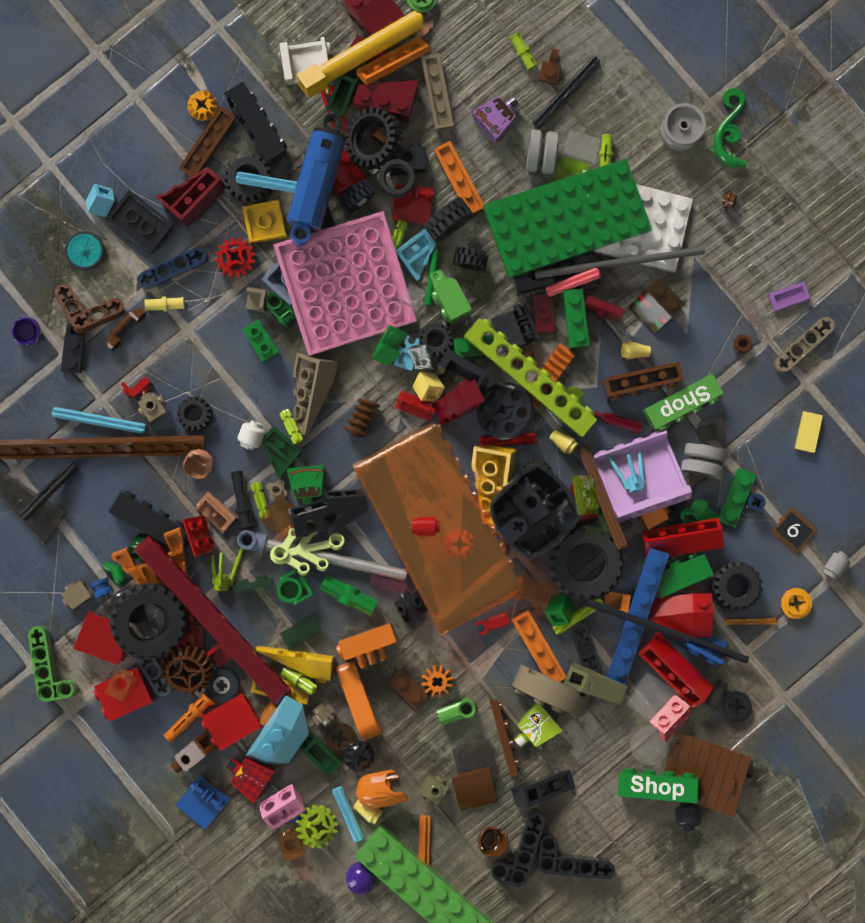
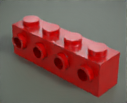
(685, 537)
(676, 670)

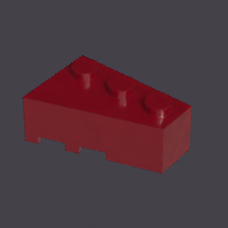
(391, 97)
(193, 196)
(459, 402)

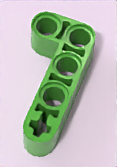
(49, 663)

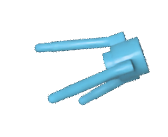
(634, 483)

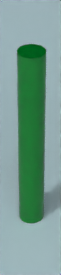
(433, 267)

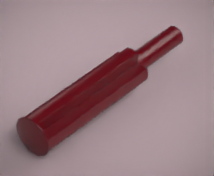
(619, 421)

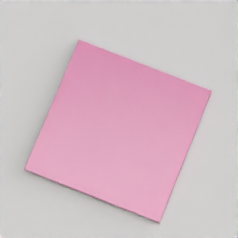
(345, 283)

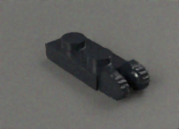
(73, 350)

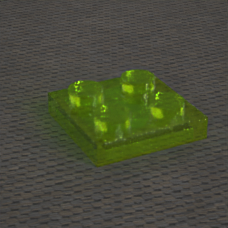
(584, 494)

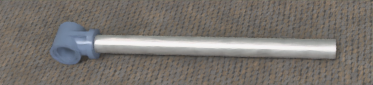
(261, 543)

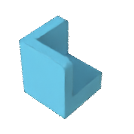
(100, 200)

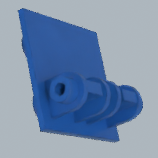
(202, 802)

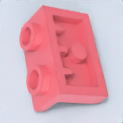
(671, 717)

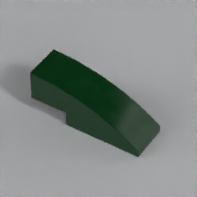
(344, 92)
(320, 754)

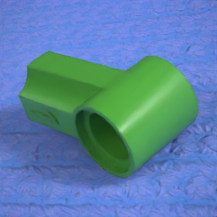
(454, 711)

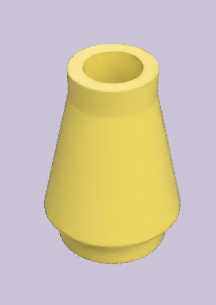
(634, 350)
(564, 442)
(371, 815)

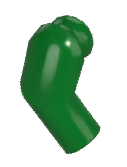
(117, 573)

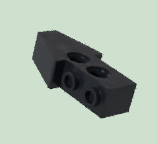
(344, 504)

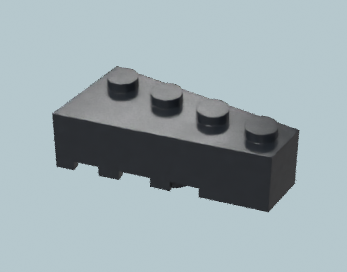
(255, 123)

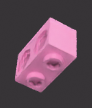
(282, 807)

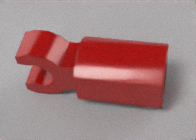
(494, 623)

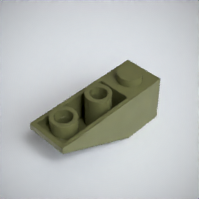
(594, 684)

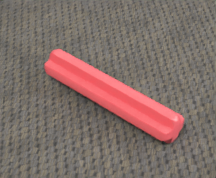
(573, 282)

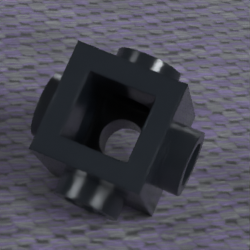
(410, 605)

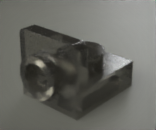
(422, 357)

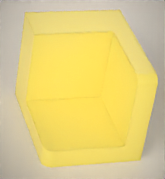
(428, 387)

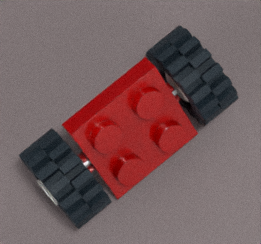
(352, 180)

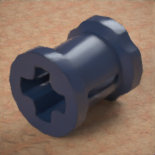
(759, 506)

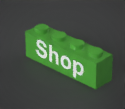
(682, 402)

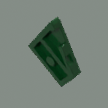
(280, 450)

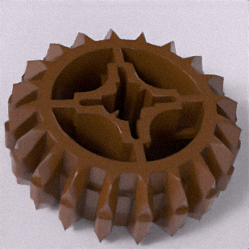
(183, 674)

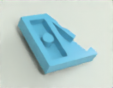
(416, 253)

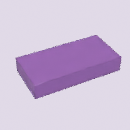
(789, 297)

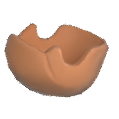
(198, 464)

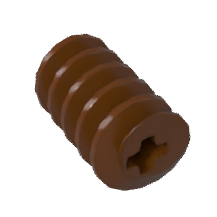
(361, 417)

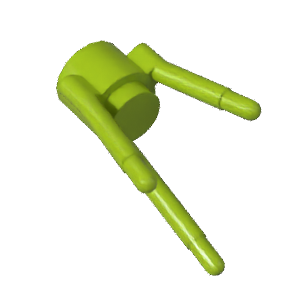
(221, 580)

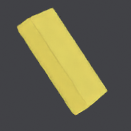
(808, 432)

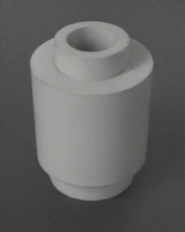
(836, 565)

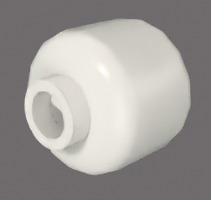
(251, 435)

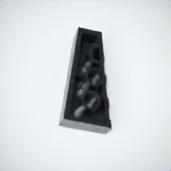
(143, 516)

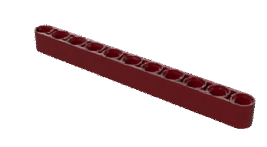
(213, 620)

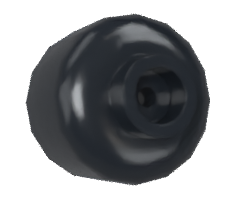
(688, 816)

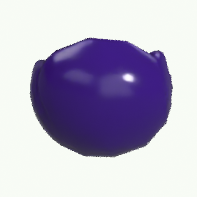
(26, 331)
(360, 879)

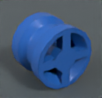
(101, 587)

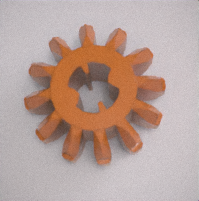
(436, 688)

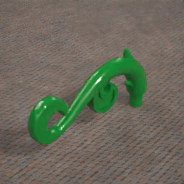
(726, 126)

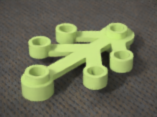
(303, 550)

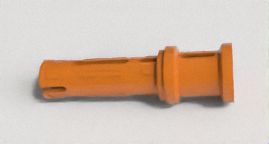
(195, 710)

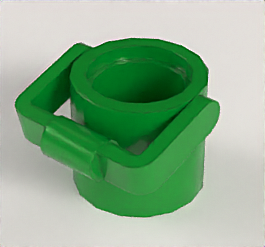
(292, 589)

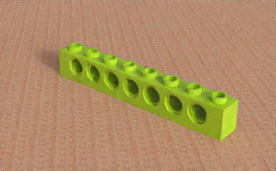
(586, 415)

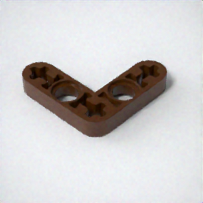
(81, 315)

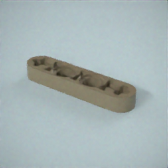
(804, 345)

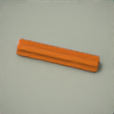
(424, 838)

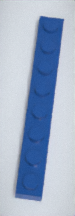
(640, 607)

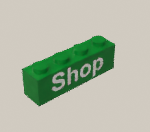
(658, 786)

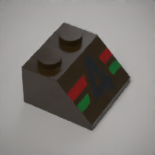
(656, 305)

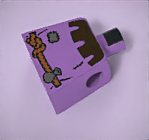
(496, 117)

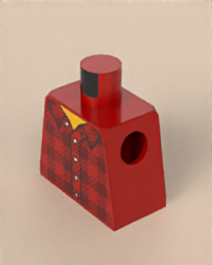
(250, 777)

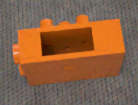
(366, 642)

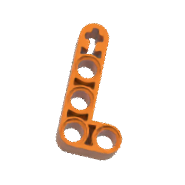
(358, 701)

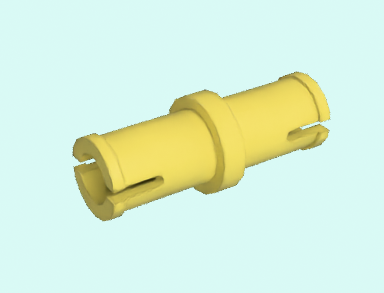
(164, 304)

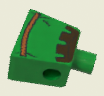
(307, 482)

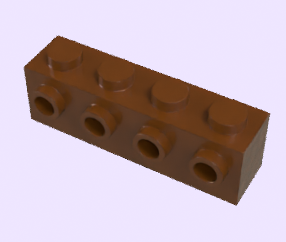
(642, 380)

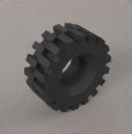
(448, 219)

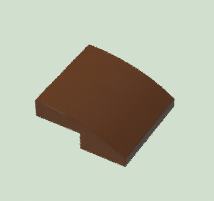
(474, 788)

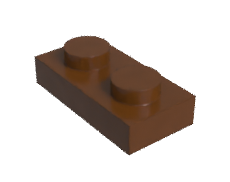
(408, 688)

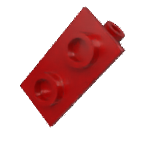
(413, 405)

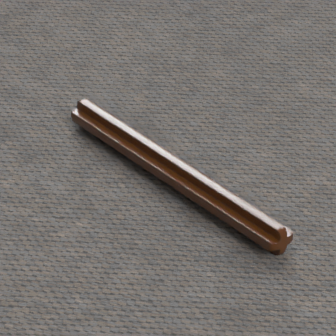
(603, 498)

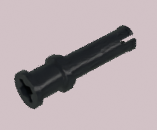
(243, 508)

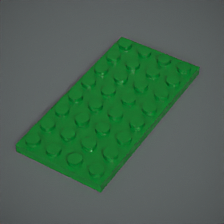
(567, 218)

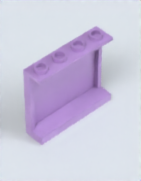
(661, 473)

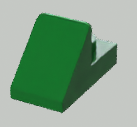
(388, 345)

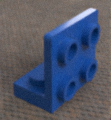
(709, 656)

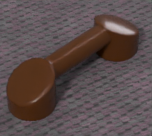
(136, 315)

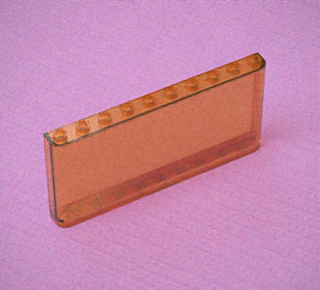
(462, 566)

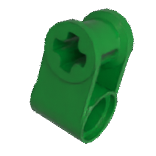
(282, 310)

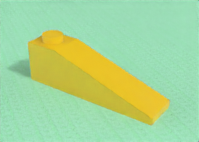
(492, 471)

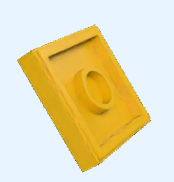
(264, 222)

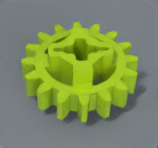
(314, 835)

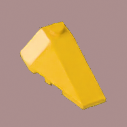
(310, 664)

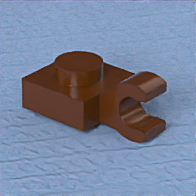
(550, 70)

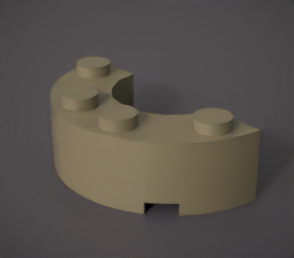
(550, 691)

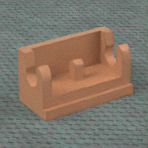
(216, 512)

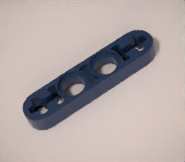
(172, 265)

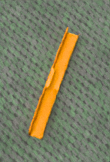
(751, 621)

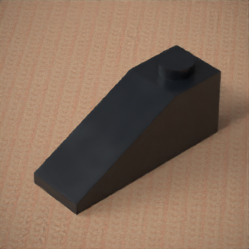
(542, 789)

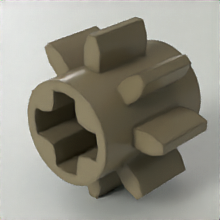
(323, 714)

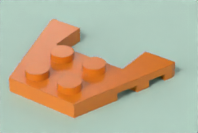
(142, 572)

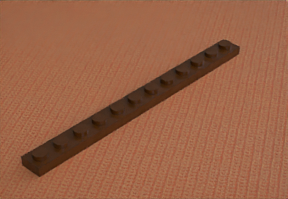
(100, 447)

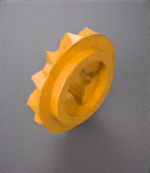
(202, 114)
(800, 595)

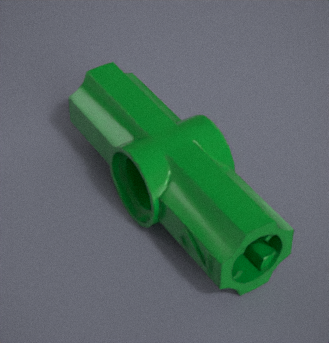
(349, 595)

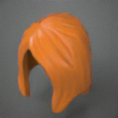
(376, 792)

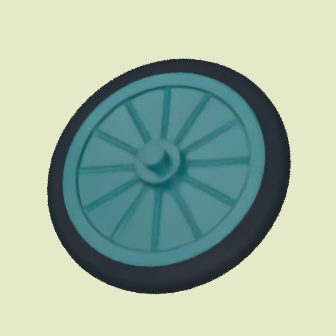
(84, 250)

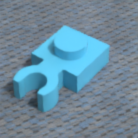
(404, 359)

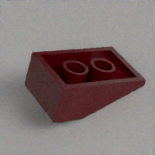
(373, 14)

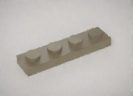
(437, 92)

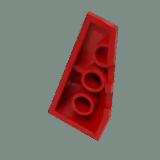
(685, 613)

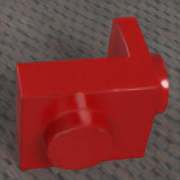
(139, 389)

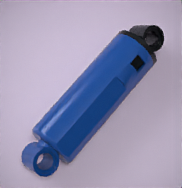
(316, 179)

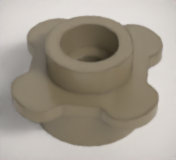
(272, 486)

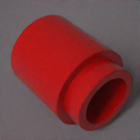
(425, 526)

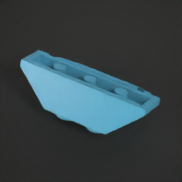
(281, 734)

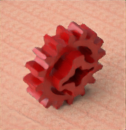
(232, 264)

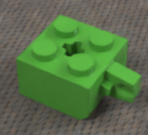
(450, 298)

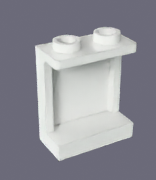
(302, 56)

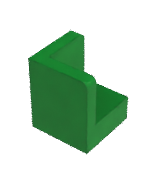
(560, 610)

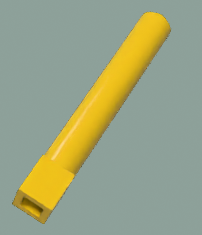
(316, 78)

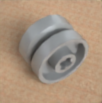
(688, 117)
(543, 152)
(704, 461)

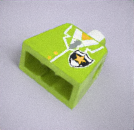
(536, 727)

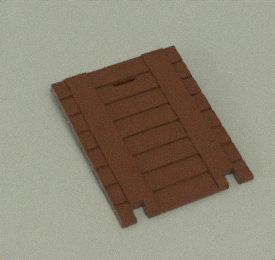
(715, 768)

